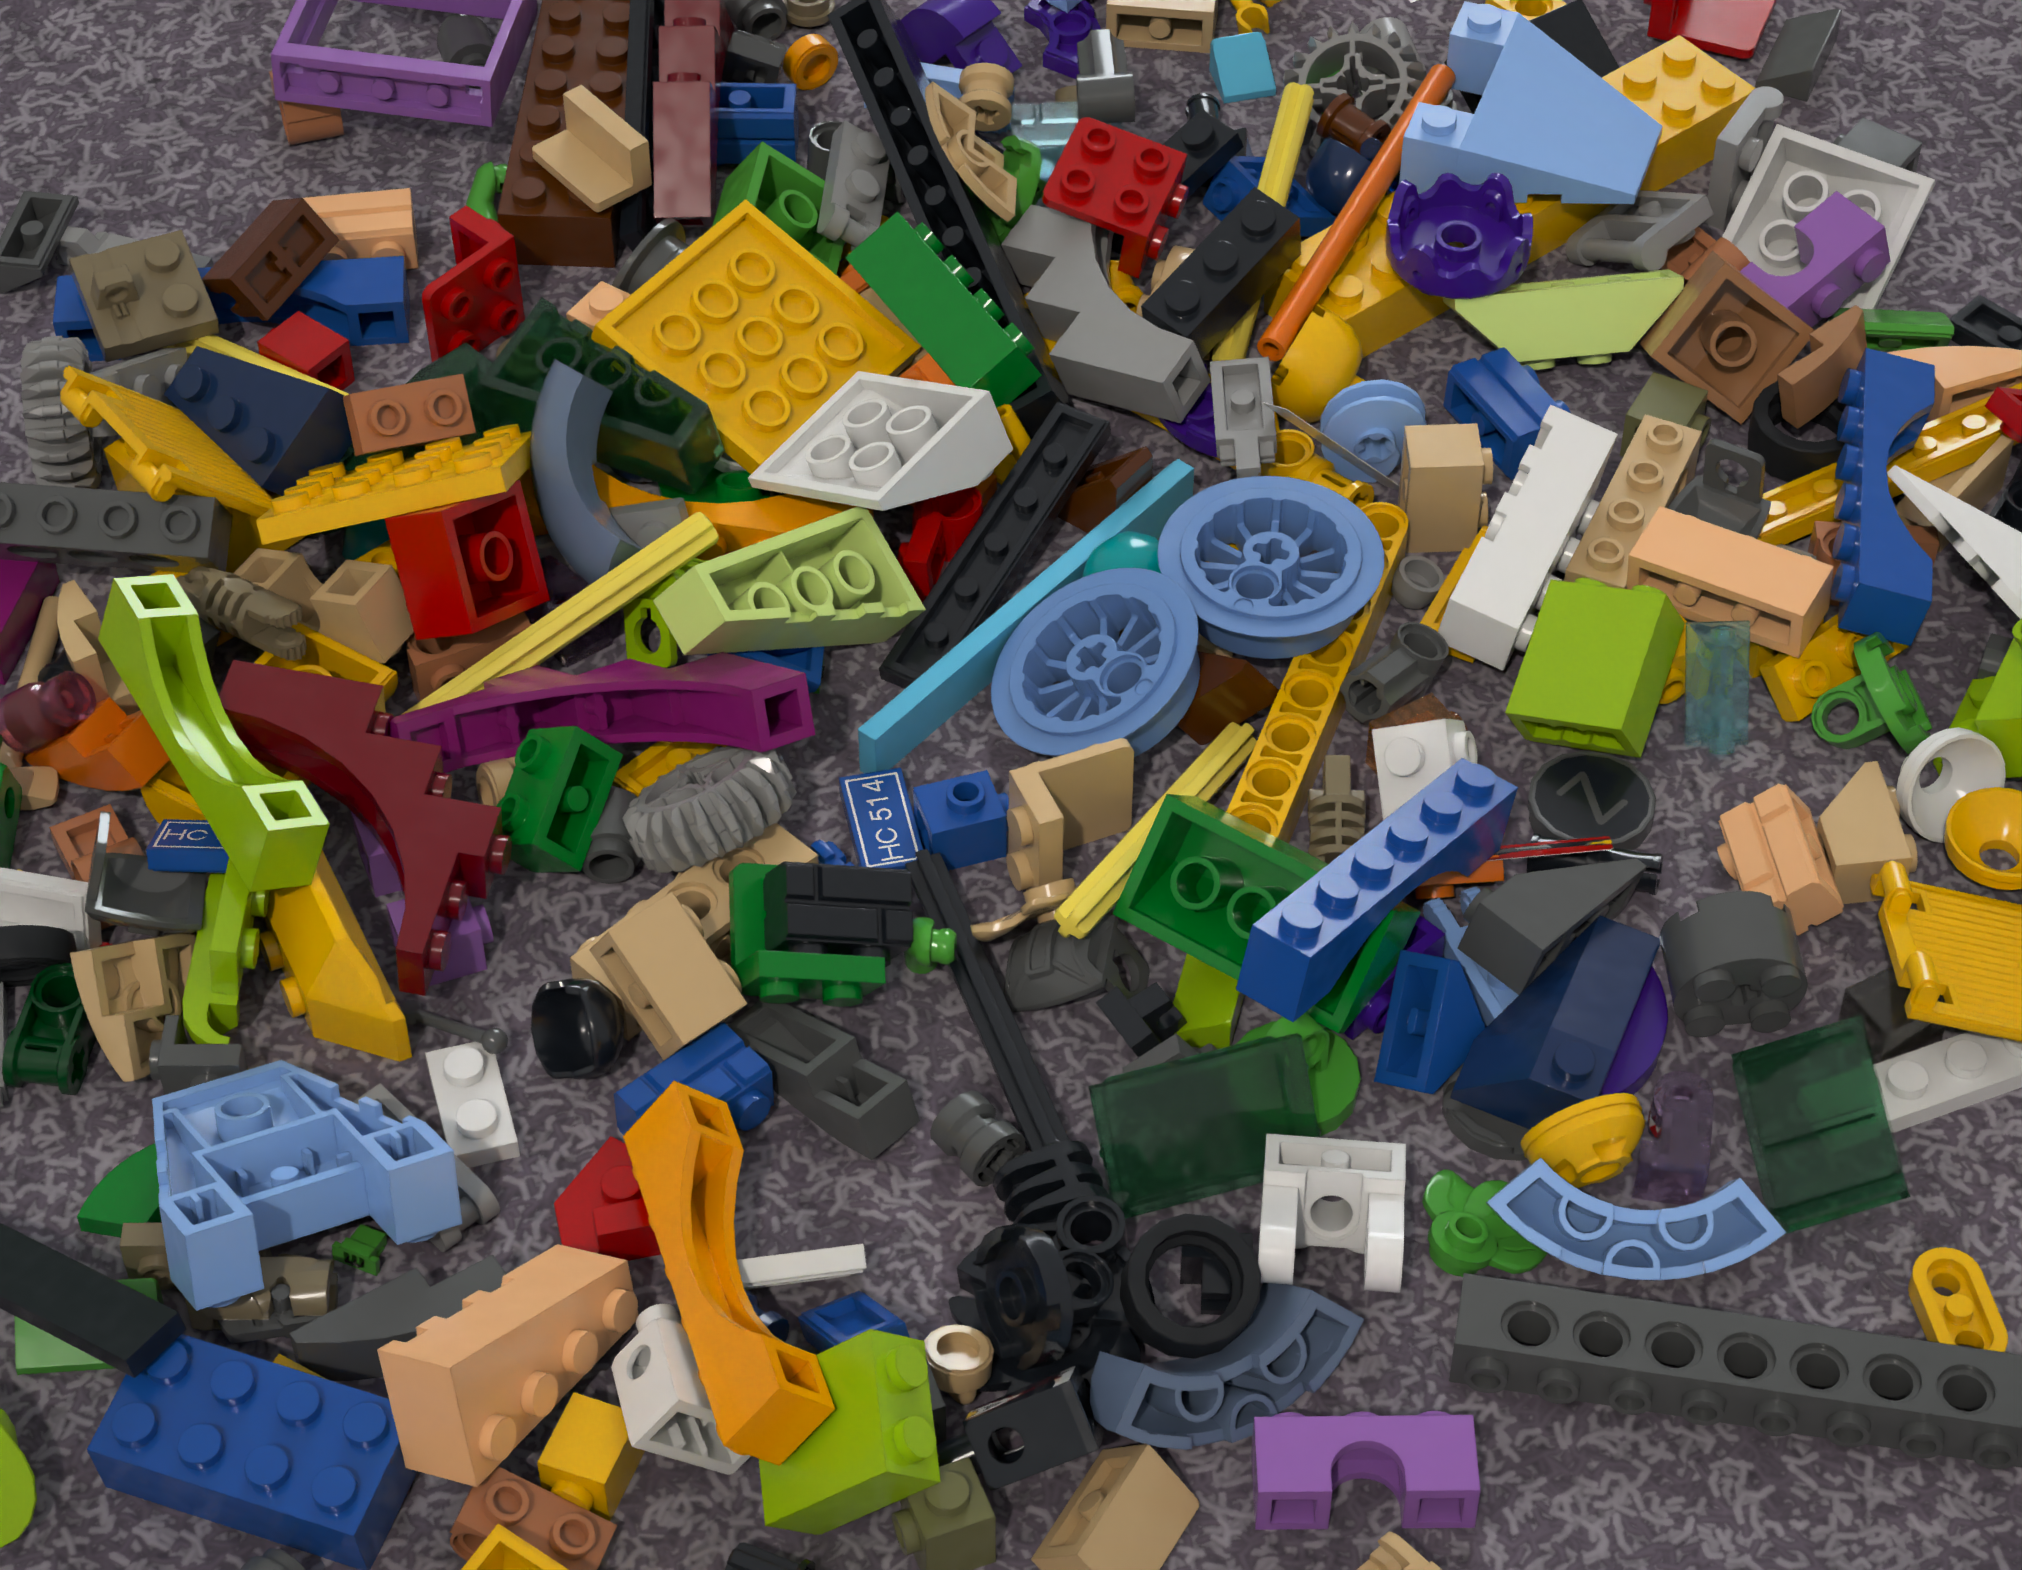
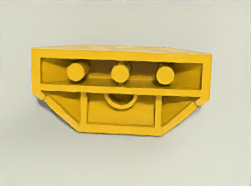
(331, 968)

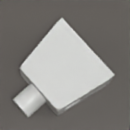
(664, 1397)

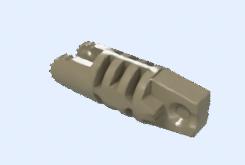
(246, 611)
(1335, 811)

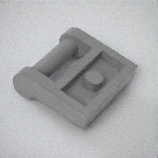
(1739, 151)
(1641, 230)

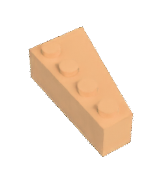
(504, 1361)

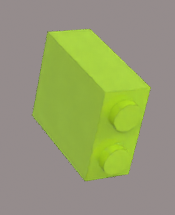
(1595, 666)
(869, 1448)

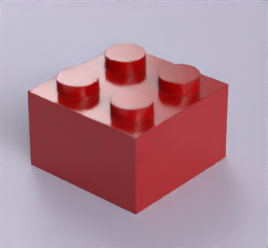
(467, 564)

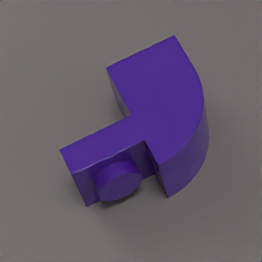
(961, 32)

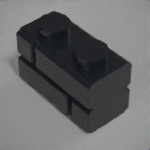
(838, 910)

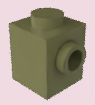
(1668, 401)
(948, 1522)

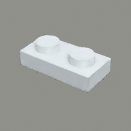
(472, 1104)

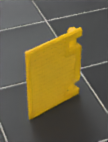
(164, 438)
(1955, 949)

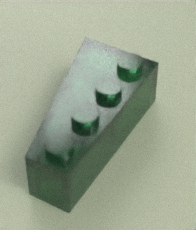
(648, 422)

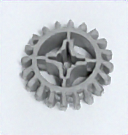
(1350, 54)
(57, 442)
(708, 807)

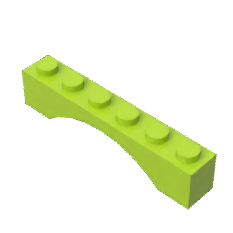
(260, 818)

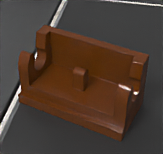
(271, 258)

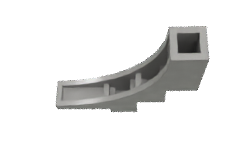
(1101, 344)

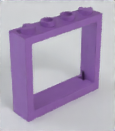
(398, 83)

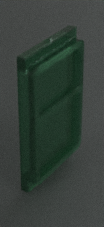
(1200, 1121)
(1819, 1125)

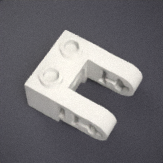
(1366, 1221)

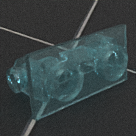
(1717, 685)

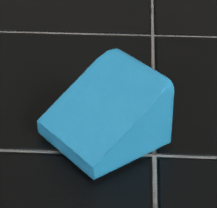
(1241, 67)

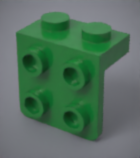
(789, 975)

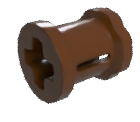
(1349, 124)

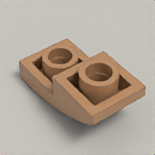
(1815, 380)

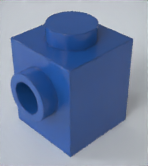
(962, 819)

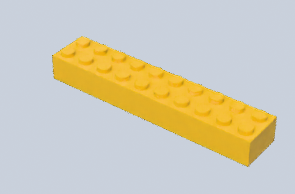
(1671, 84)

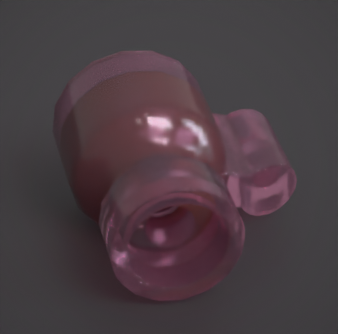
(44, 711)

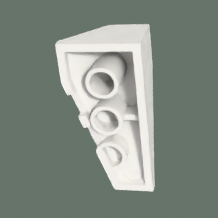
(1980, 539)

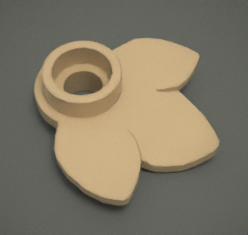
(1040, 904)

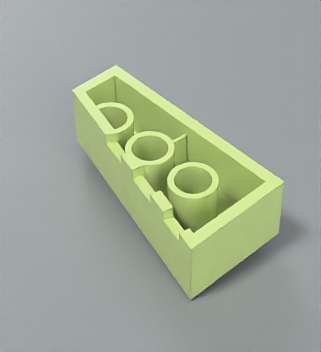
(795, 590)

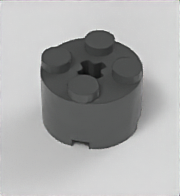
(1733, 964)

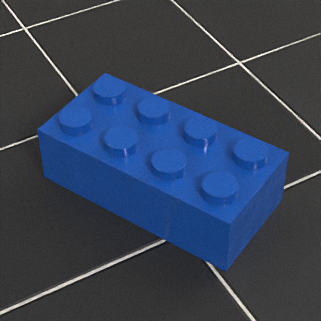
(257, 1450)

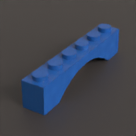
(353, 297)
(1882, 569)
(1317, 930)

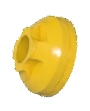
(1983, 822)
(1588, 1138)

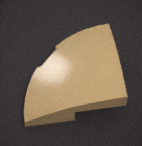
(971, 157)
(79, 634)
(130, 992)

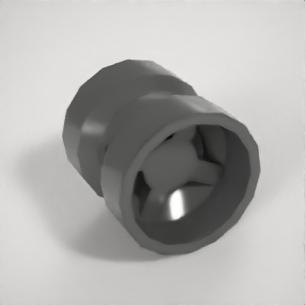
(971, 1131)

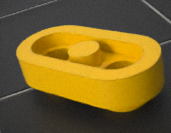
(1967, 1314)

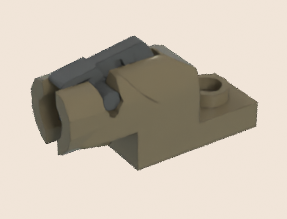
(293, 1292)

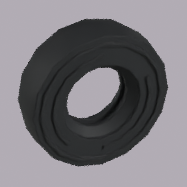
(30, 949)

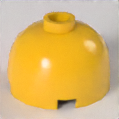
(1317, 365)

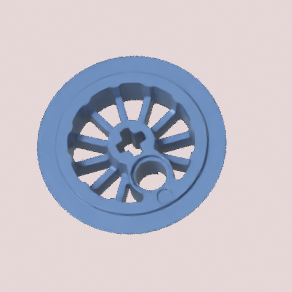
(1270, 592)
(1108, 684)

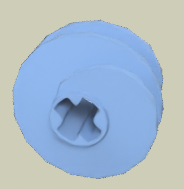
(1370, 424)

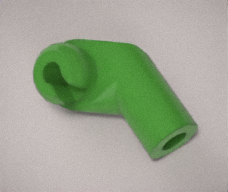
(487, 182)
(930, 946)

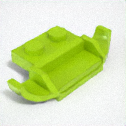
(220, 955)

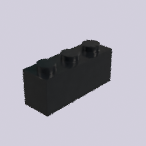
(1227, 272)

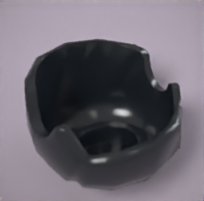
(576, 1028)

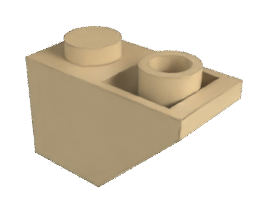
(1864, 833)

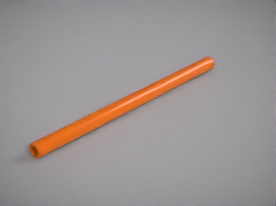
(1349, 223)

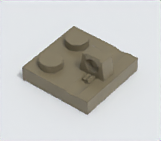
(144, 296)

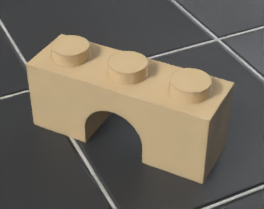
(356, 606)

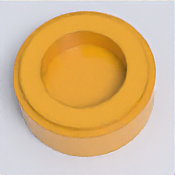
(810, 62)

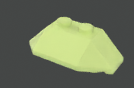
(1571, 316)

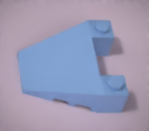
(1538, 120)
(281, 1160)

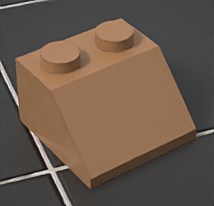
(1726, 337)

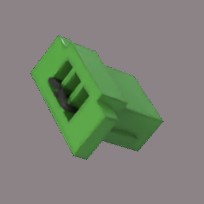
(361, 1249)

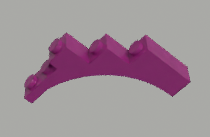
(702, 701)

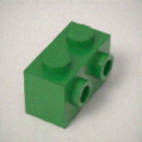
(556, 797)

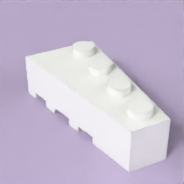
(1528, 539)

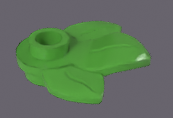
(1469, 1233)

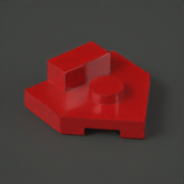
(606, 1209)

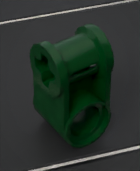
(51, 1035)

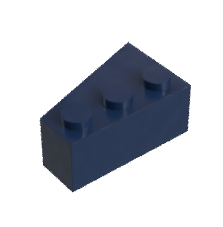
(262, 417)

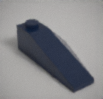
(1561, 1030)

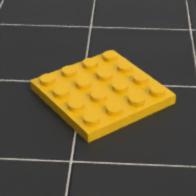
(754, 332)
(397, 485)

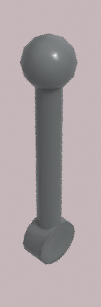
(492, 1040)

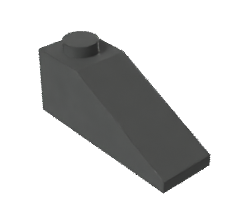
(1540, 913)

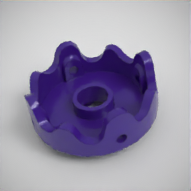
(1453, 211)

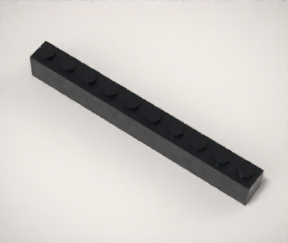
(895, 97)

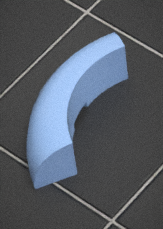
(1634, 1241)

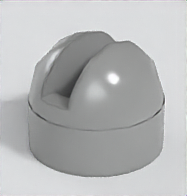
(1416, 582)

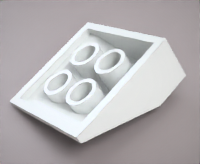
(1798, 176)
(889, 444)

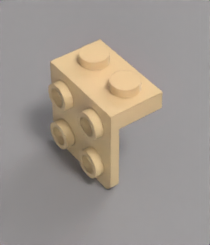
(1064, 806)

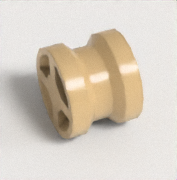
(987, 92)

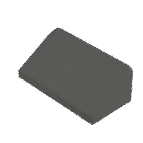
(1800, 54)
(33, 236)

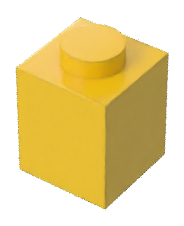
(589, 1456)

